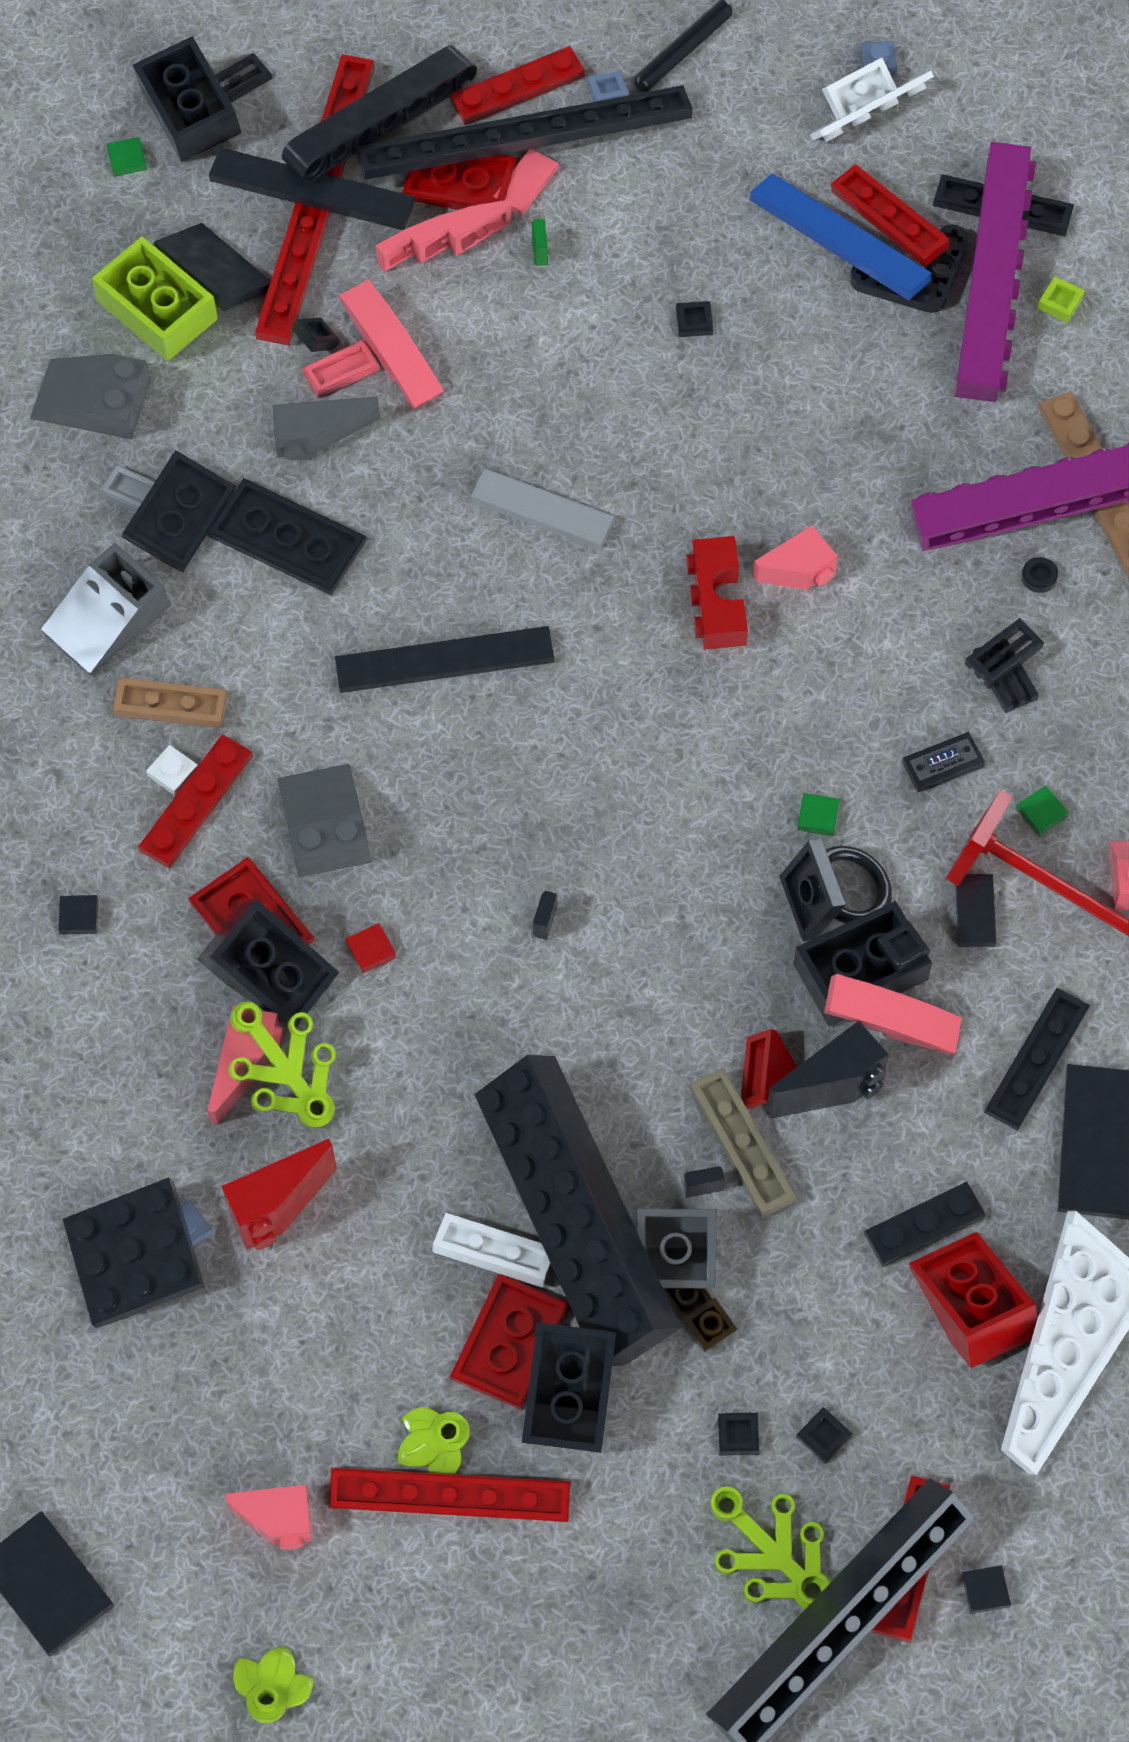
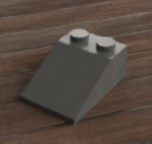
(94, 393)
(324, 820)

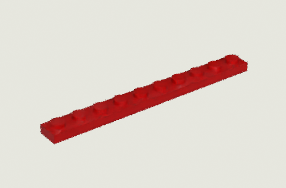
(307, 223)

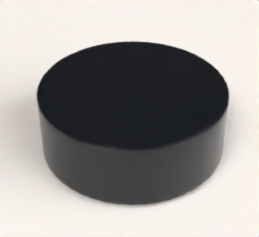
(1039, 575)

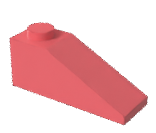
(225, 1090)

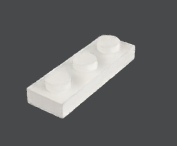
(492, 1249)

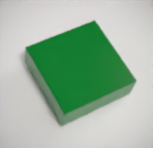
(126, 156)
(539, 242)
(1042, 810)
(818, 814)

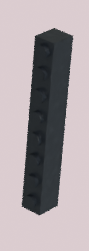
(841, 1615)

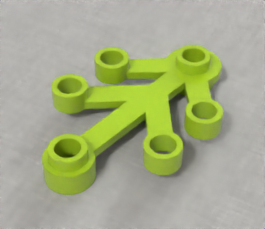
(286, 1069)
(775, 1554)

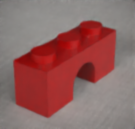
(720, 620)

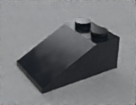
(267, 963)
(833, 1076)
(569, 1387)

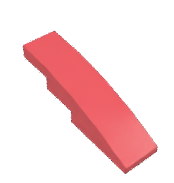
(454, 230)
(391, 344)
(893, 1014)

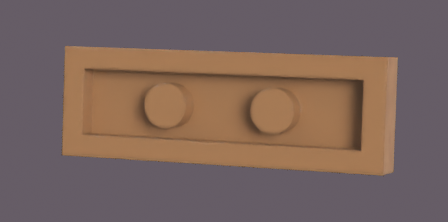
(170, 702)

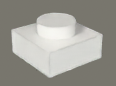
(171, 770)

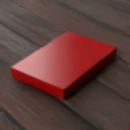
(462, 183)
(239, 884)
(502, 1340)

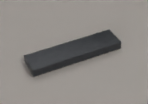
(966, 197)
(1037, 1059)

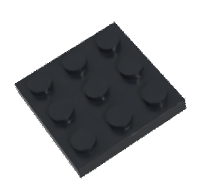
(133, 1253)

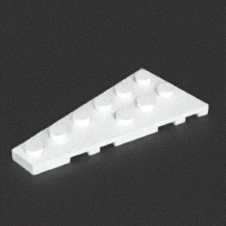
(1072, 1341)

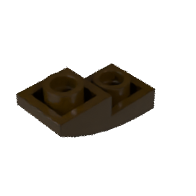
(700, 1315)

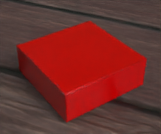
(370, 948)

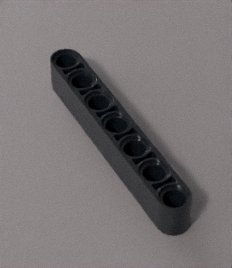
(378, 113)

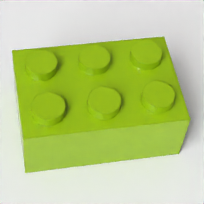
(155, 298)

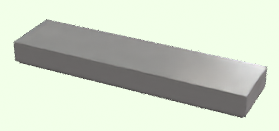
(542, 509)

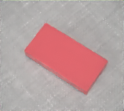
(528, 180)
(341, 369)

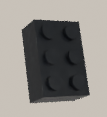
(187, 99)
(854, 954)

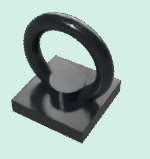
(815, 890)

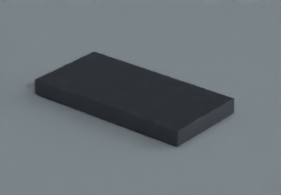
(287, 536)
(1095, 1143)

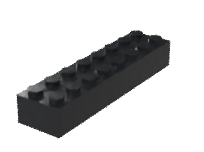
(576, 1206)

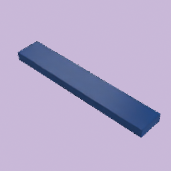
(840, 236)

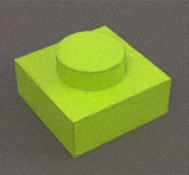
(1061, 299)

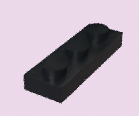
(924, 1224)

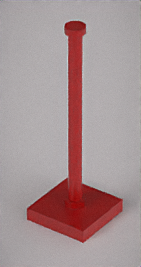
(985, 841)

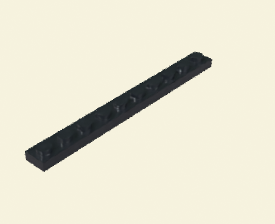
(524, 132)

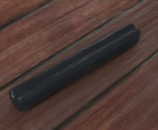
(683, 45)

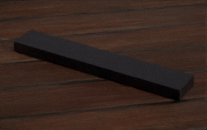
(323, 193)
(444, 659)

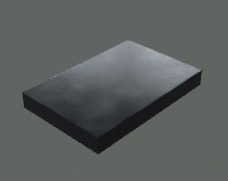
(214, 266)
(178, 511)
(48, 1584)

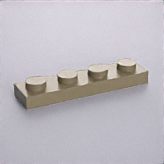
(742, 1143)

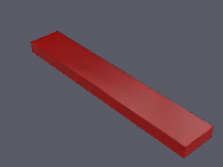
(449, 1494)

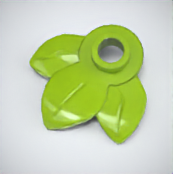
(427, 1443)
(271, 1678)

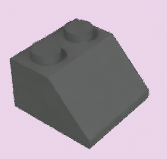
(680, 1245)

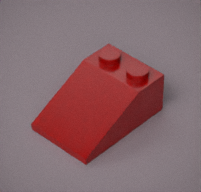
(276, 1194)
(975, 1299)

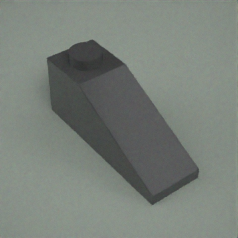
(314, 425)

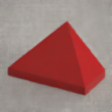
(764, 1065)

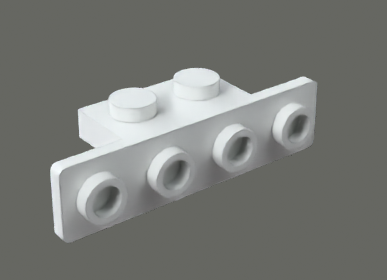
(863, 91)

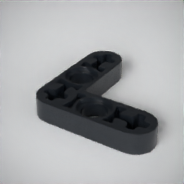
(944, 282)

